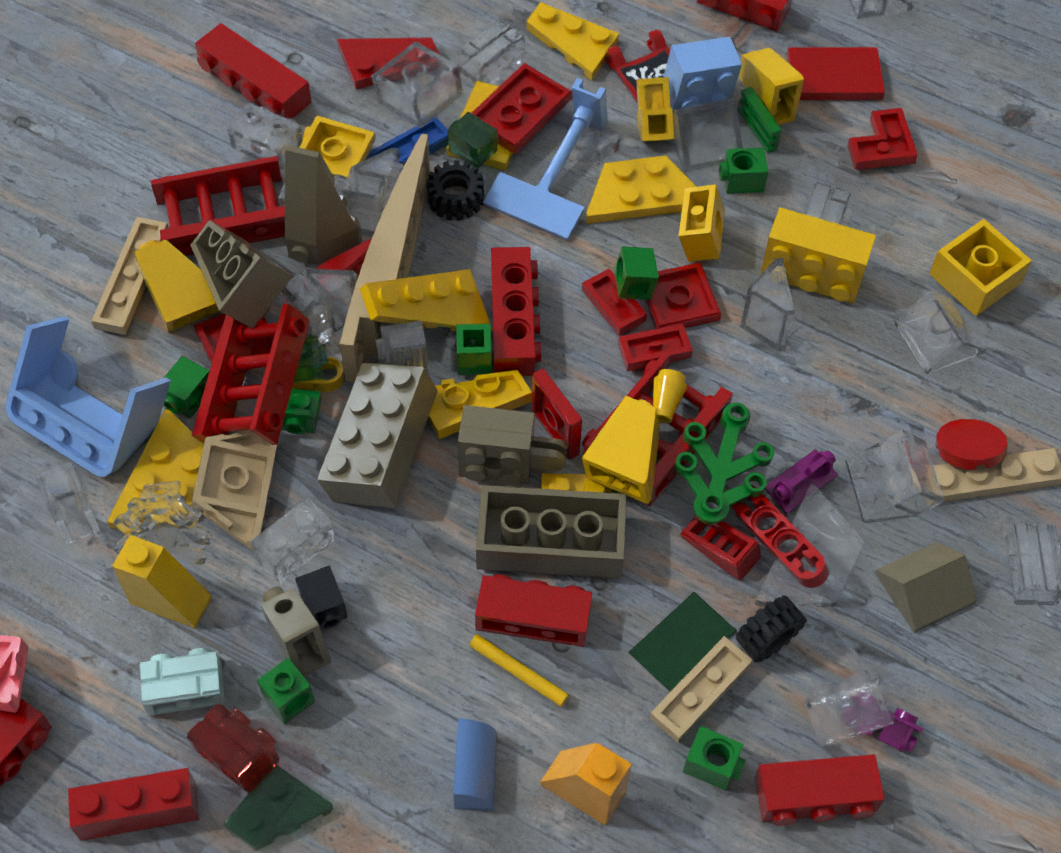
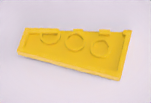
(433, 298)

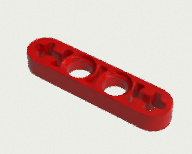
(780, 532)

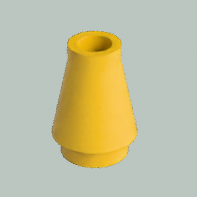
(667, 393)

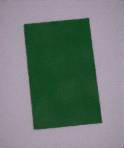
(681, 641)

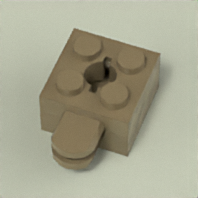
(503, 446)

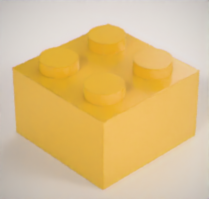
(980, 267)

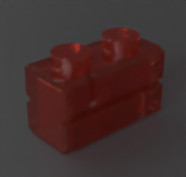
(234, 746)

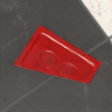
(368, 55)

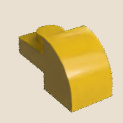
(654, 109)

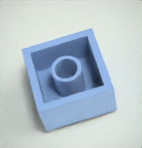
(702, 72)

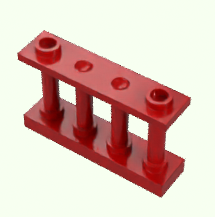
(250, 226)
(228, 373)
(710, 414)

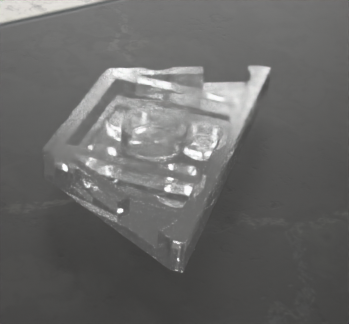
(832, 538)

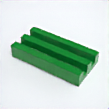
(759, 120)

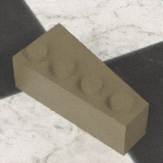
(238, 274)

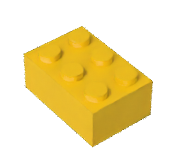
(819, 254)

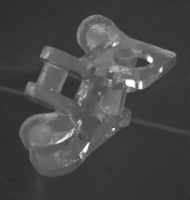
(166, 522)

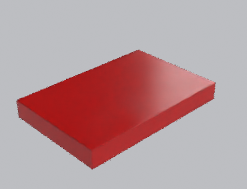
(838, 72)
(522, 106)

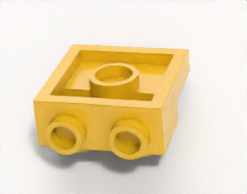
(338, 143)

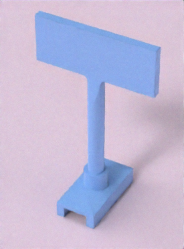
(535, 203)

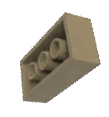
(378, 435)
(551, 531)

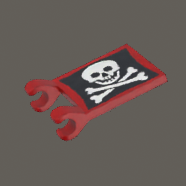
(645, 67)

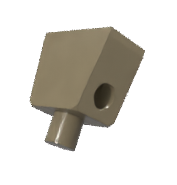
(291, 620)

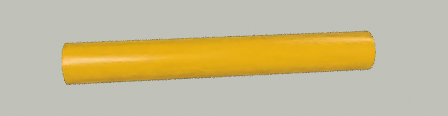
(519, 670)

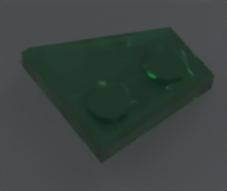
(275, 809)

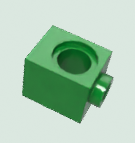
(744, 170)
(636, 273)
(186, 387)
(286, 690)
(708, 743)

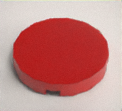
(971, 443)

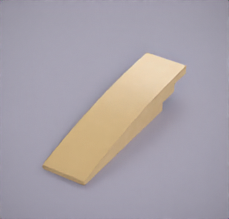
(387, 256)

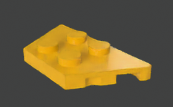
(637, 189)
(166, 458)

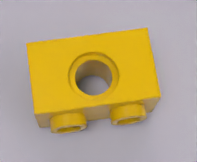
(702, 223)

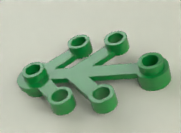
(721, 467)

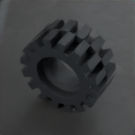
(455, 176)
(770, 628)

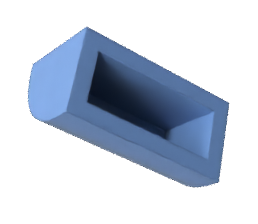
(475, 765)

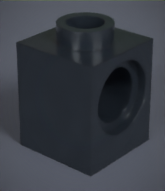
(322, 597)

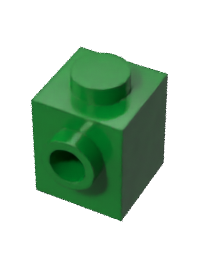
(473, 349)

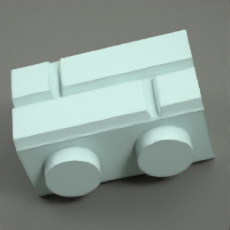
(181, 682)

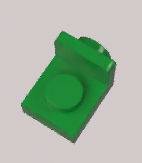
(302, 411)

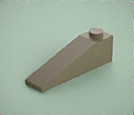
(315, 214)

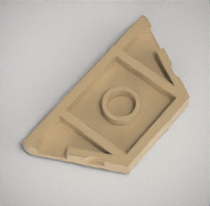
(235, 483)

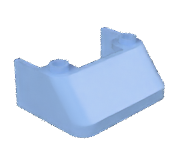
(66, 417)

